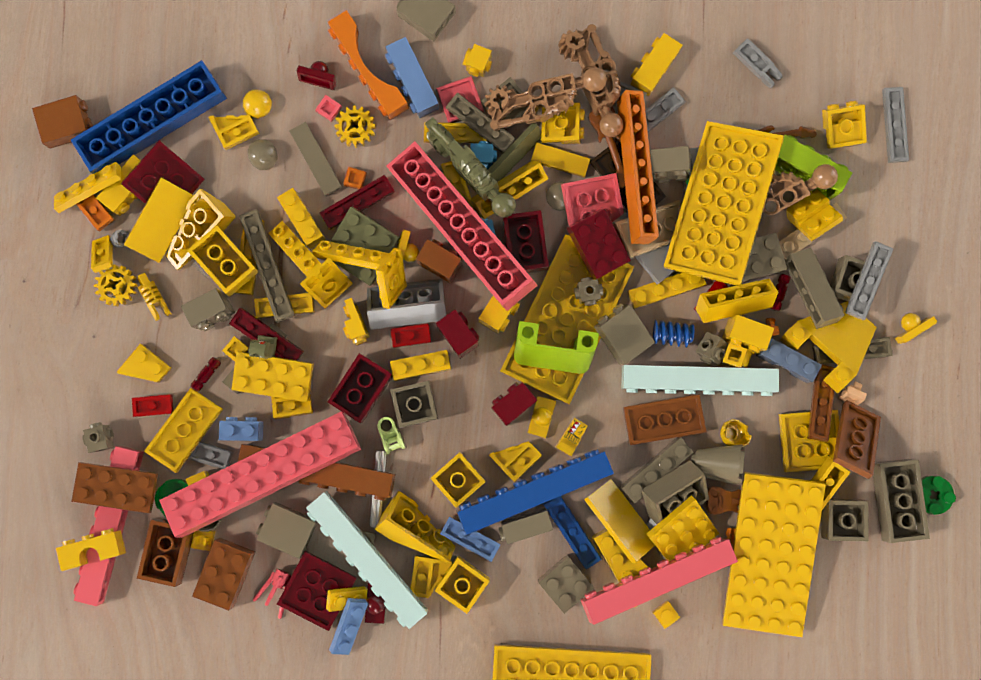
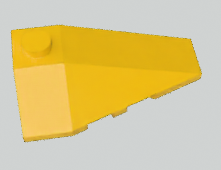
(408, 526)

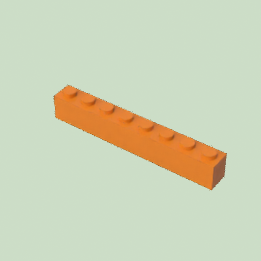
(637, 168)

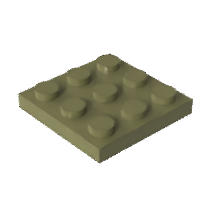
(363, 232)

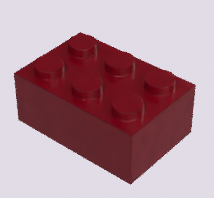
(527, 240)
(598, 244)
(457, 333)
(360, 388)
(514, 403)

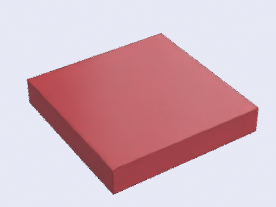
(465, 88)

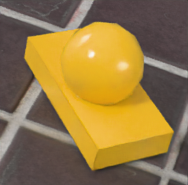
(409, 251)
(913, 327)
(541, 417)

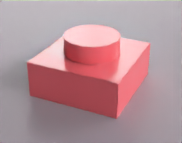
(328, 108)

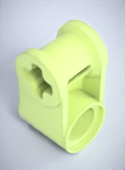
(390, 436)

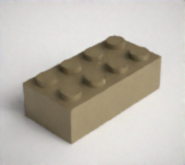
(900, 501)

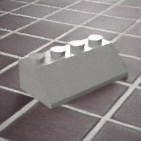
(416, 305)

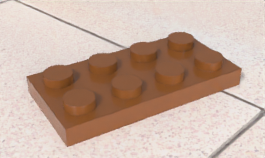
(664, 419)
(857, 439)
(114, 487)

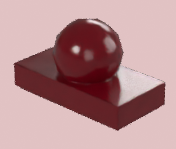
(317, 75)
(376, 609)

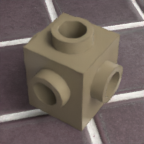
(583, 296)
(712, 349)
(98, 437)

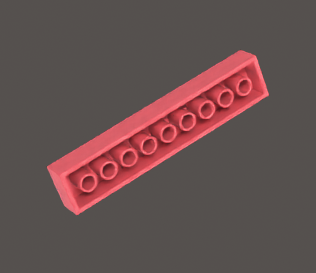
(461, 226)
(259, 475)

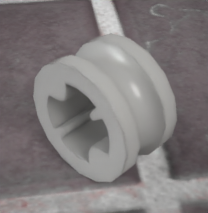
(114, 236)

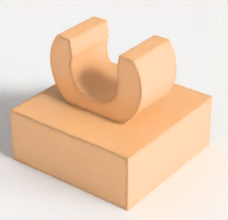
(853, 394)

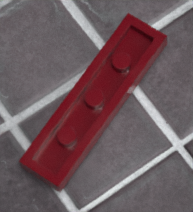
(359, 199)
(252, 327)

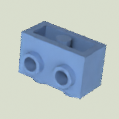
(241, 430)

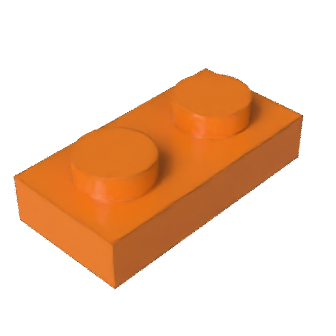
(95, 212)

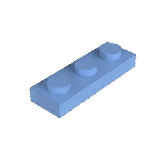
(474, 541)
(348, 626)

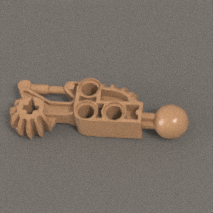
(575, 46)
(554, 102)
(823, 177)

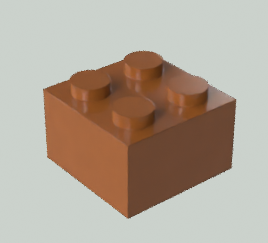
(439, 260)

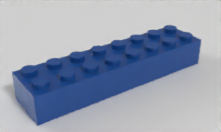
(149, 118)
(535, 491)

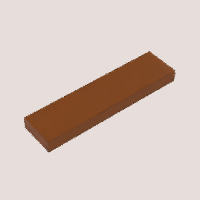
(821, 407)

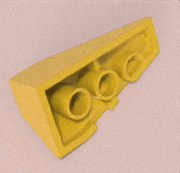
(201, 216)

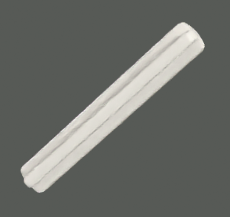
(376, 507)

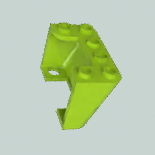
(554, 358)

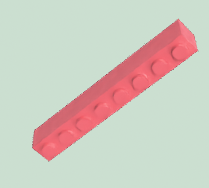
(97, 574)
(658, 580)

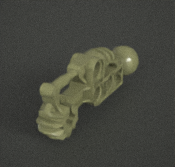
(470, 169)

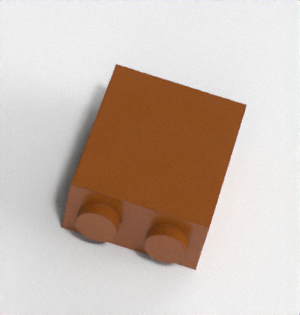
(61, 120)

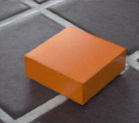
(354, 178)

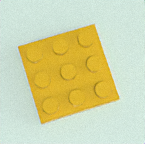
(797, 450)
(682, 530)

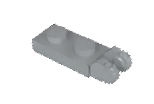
(757, 62)

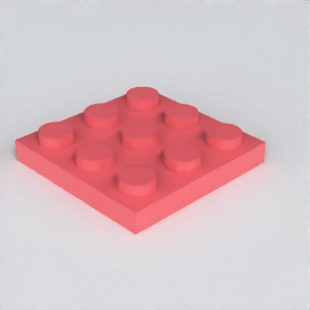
(591, 195)

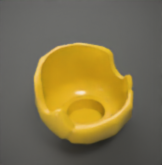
(257, 103)
(735, 433)

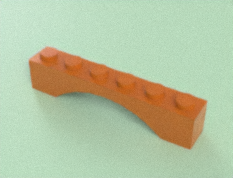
(388, 96)

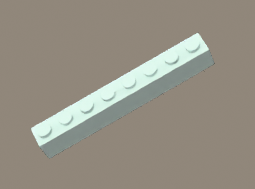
(700, 379)
(367, 559)

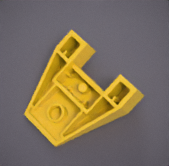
(842, 341)

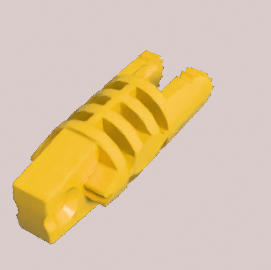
(152, 296)

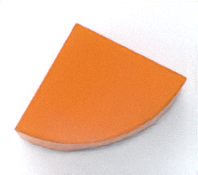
(771, 322)

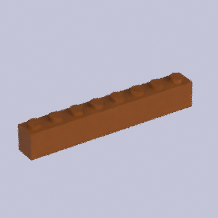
(343, 477)

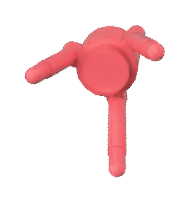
(280, 578)

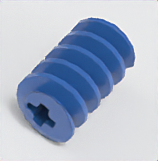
(673, 333)

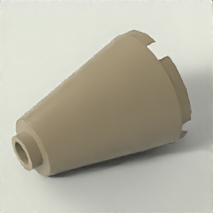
(722, 462)

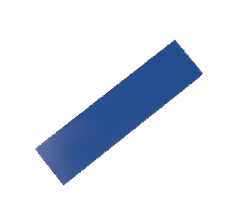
(572, 532)

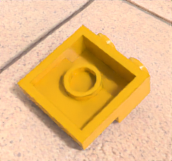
(844, 124)
(565, 127)
(813, 215)
(355, 326)

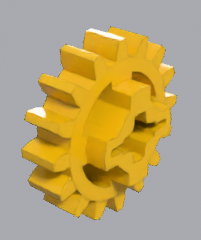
(359, 121)
(108, 281)

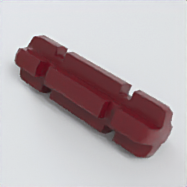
(781, 288)
(205, 374)

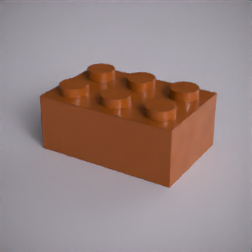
(164, 555)
(223, 574)

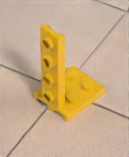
(388, 266)
(323, 281)

